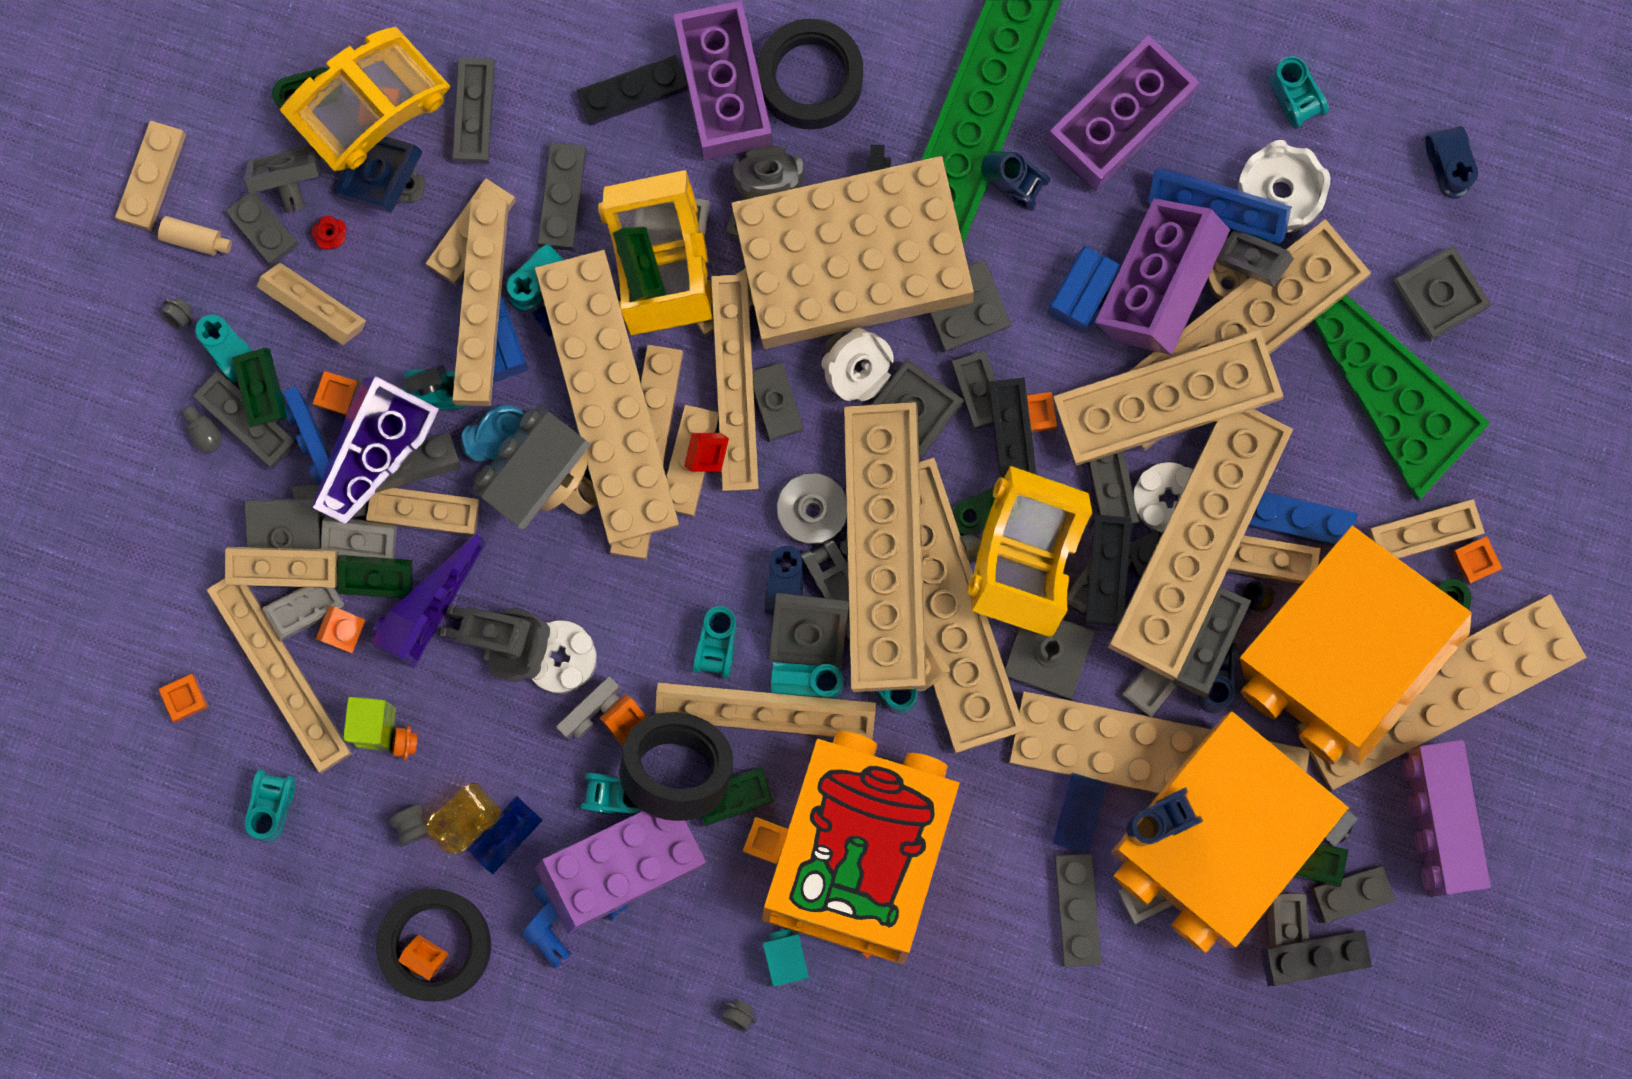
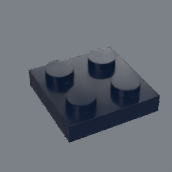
(381, 176)

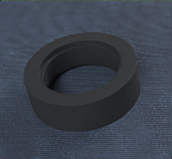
(817, 33)
(671, 802)
(388, 945)

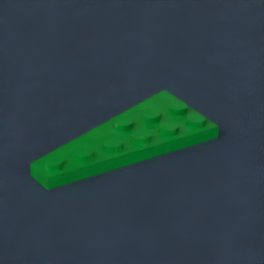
(1408, 405)

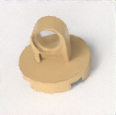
(568, 489)

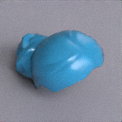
(483, 440)

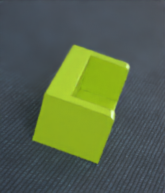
(370, 723)

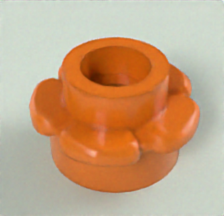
(404, 742)

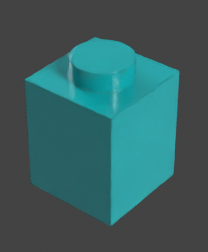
(785, 958)

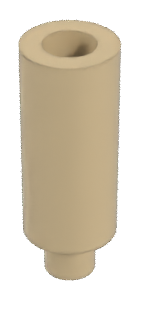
(192, 236)

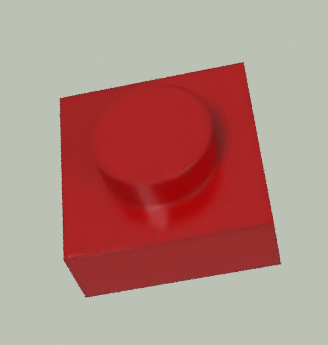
(706, 452)

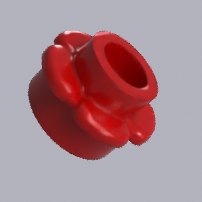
(331, 241)

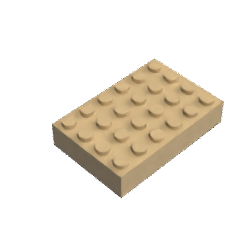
(853, 252)

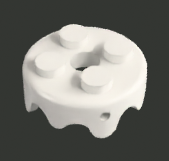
(1294, 167)

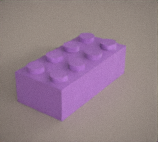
(722, 80)
(1122, 113)
(1162, 276)
(1445, 819)
(617, 867)

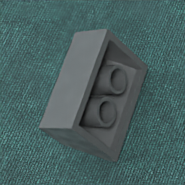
(530, 466)

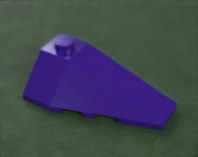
(373, 442)
(416, 617)

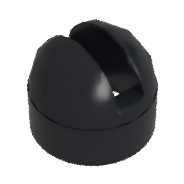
(1258, 588)

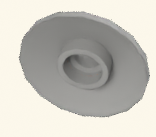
(807, 491)

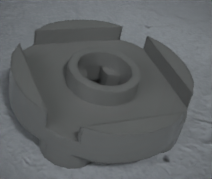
(750, 173)
(533, 652)

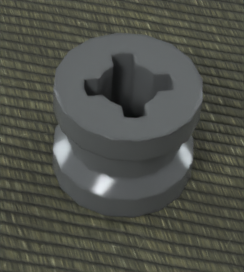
(409, 825)

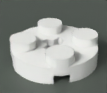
(843, 357)
(1151, 486)
(581, 663)

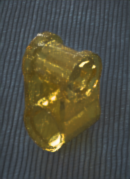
(465, 818)

